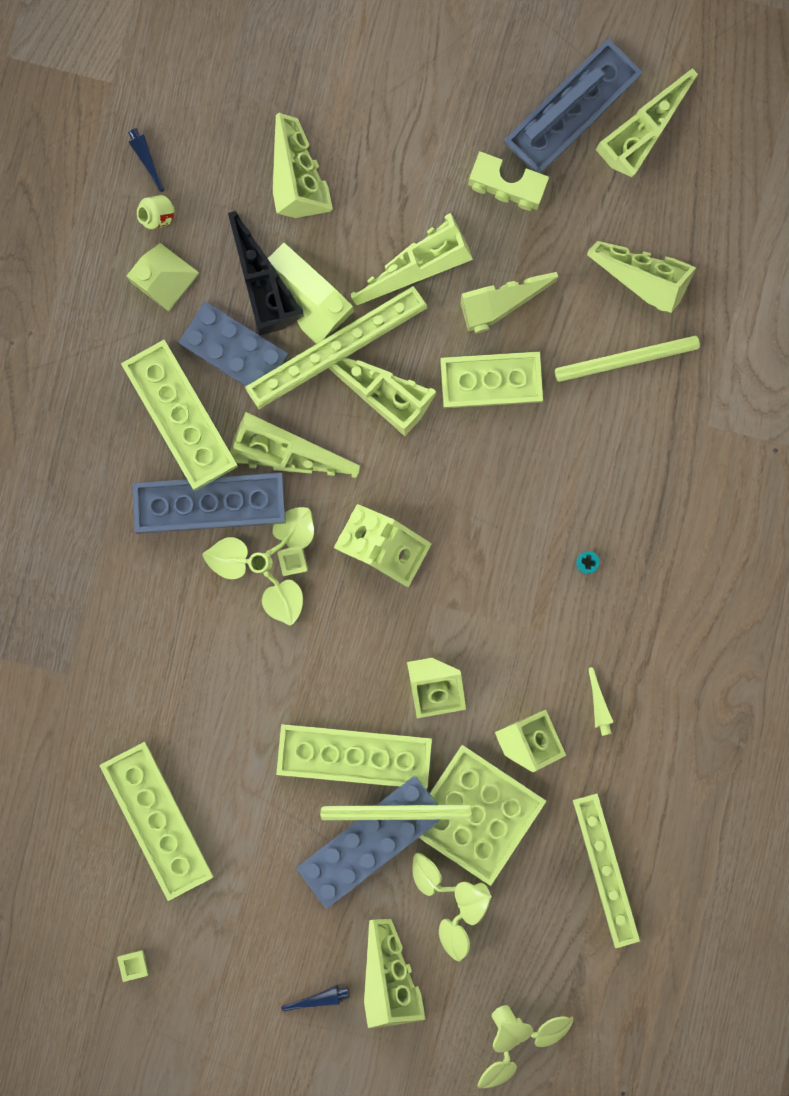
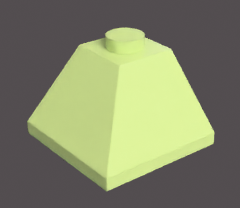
(162, 276)
(435, 687)
(531, 742)

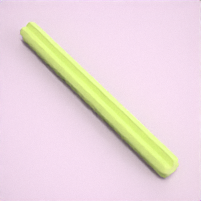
(627, 358)
(398, 812)

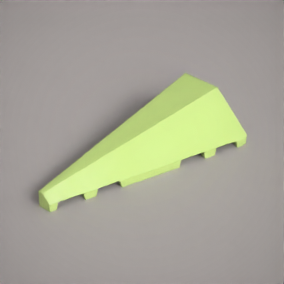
(632, 141)
(434, 254)
(393, 398)
(268, 445)

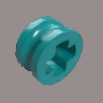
(593, 557)

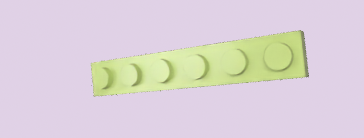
(606, 870)

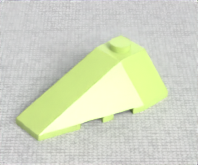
(295, 178)
(654, 280)
(321, 303)
(488, 306)
(388, 985)

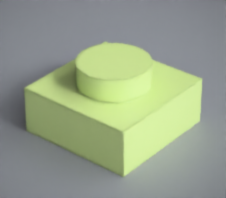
(292, 560)
(133, 965)

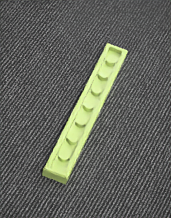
(336, 347)

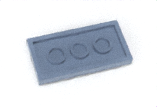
(231, 346)

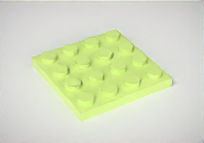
(499, 815)

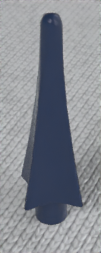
(141, 148)
(331, 996)

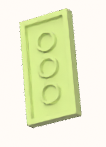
(491, 380)

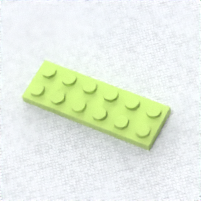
(179, 415)
(352, 756)
(156, 821)

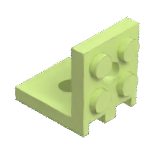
(383, 544)

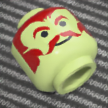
(155, 212)

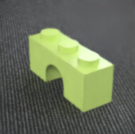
(526, 192)

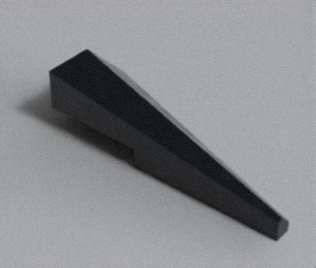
(269, 297)

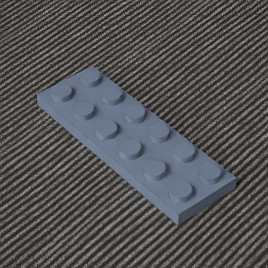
(618, 77)
(220, 504)
(365, 846)

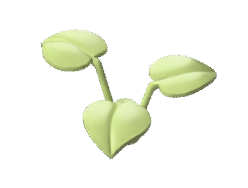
(229, 556)
(471, 900)
(512, 1033)

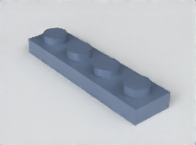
(570, 98)

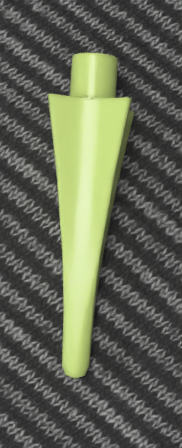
(602, 715)

